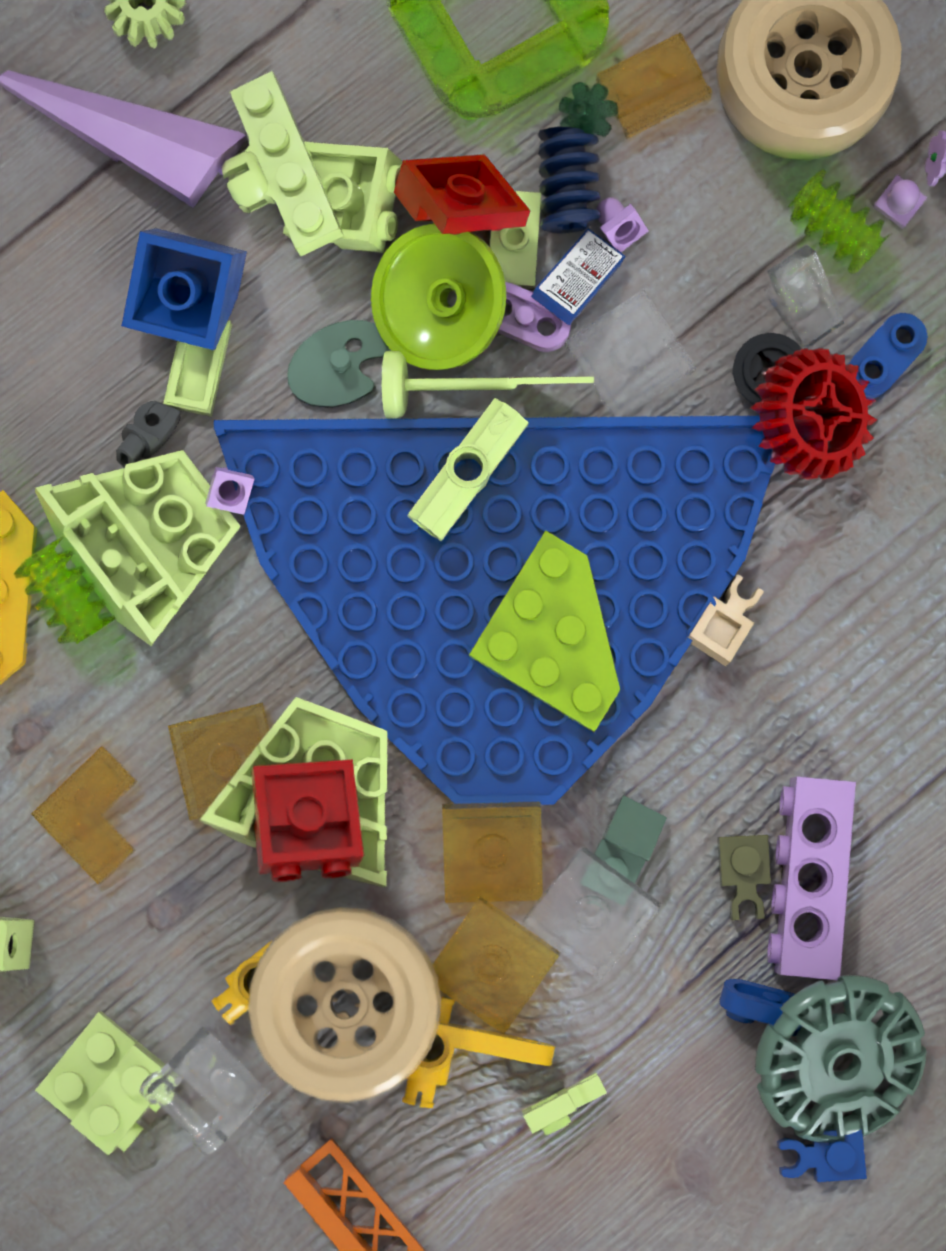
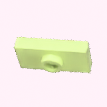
(518, 246)

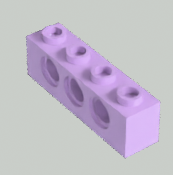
(822, 953)

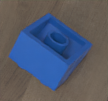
(182, 287)

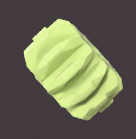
(142, 23)

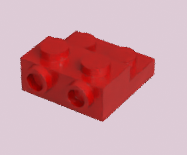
(459, 194)
(306, 819)

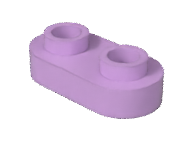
(526, 316)

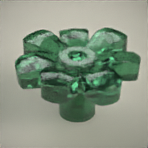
(588, 109)

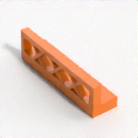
(331, 1218)

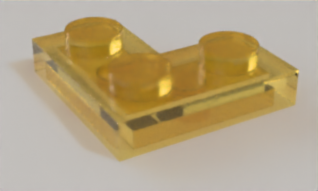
(76, 814)

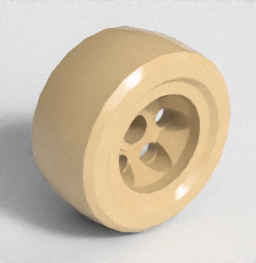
(786, 117)
(290, 1038)

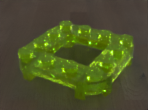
(510, 77)

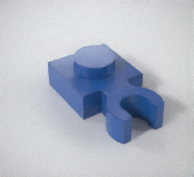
(830, 1160)

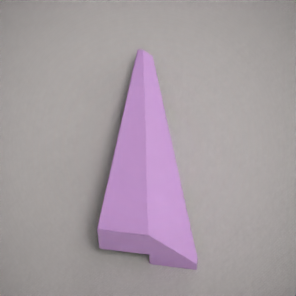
(161, 146)

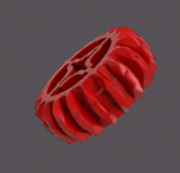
(832, 403)

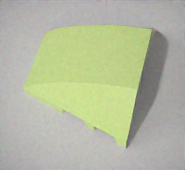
(140, 536)
(315, 735)

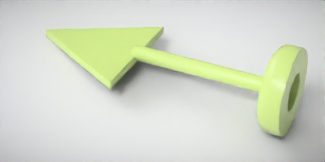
(397, 385)

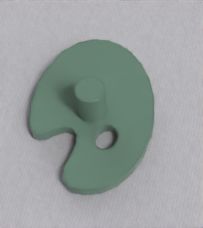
(329, 374)

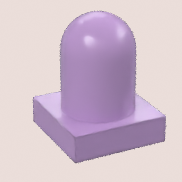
(900, 201)
(620, 224)
(223, 494)

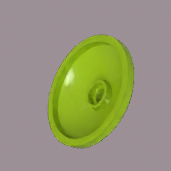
(413, 291)

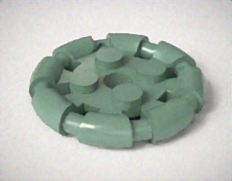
(827, 1037)

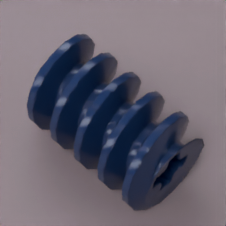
(567, 179)

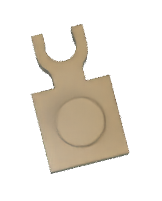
(724, 626)

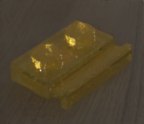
(655, 85)

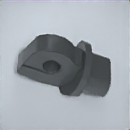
(145, 440)

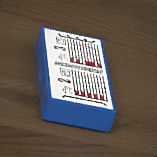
(578, 276)

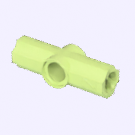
(486, 444)

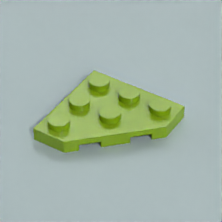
(553, 635)

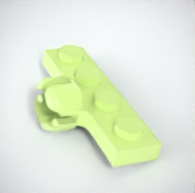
(279, 167)

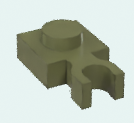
(744, 864)

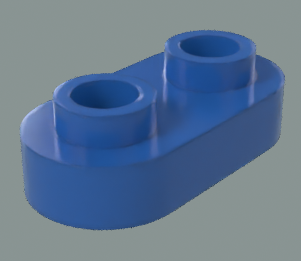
(888, 353)
(752, 1001)

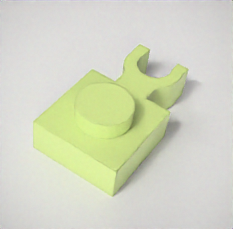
(553, 1112)

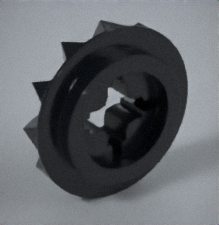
(748, 362)

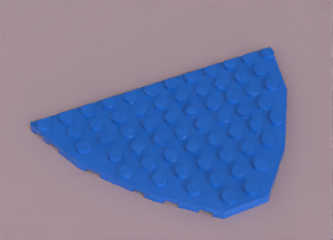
(396, 612)

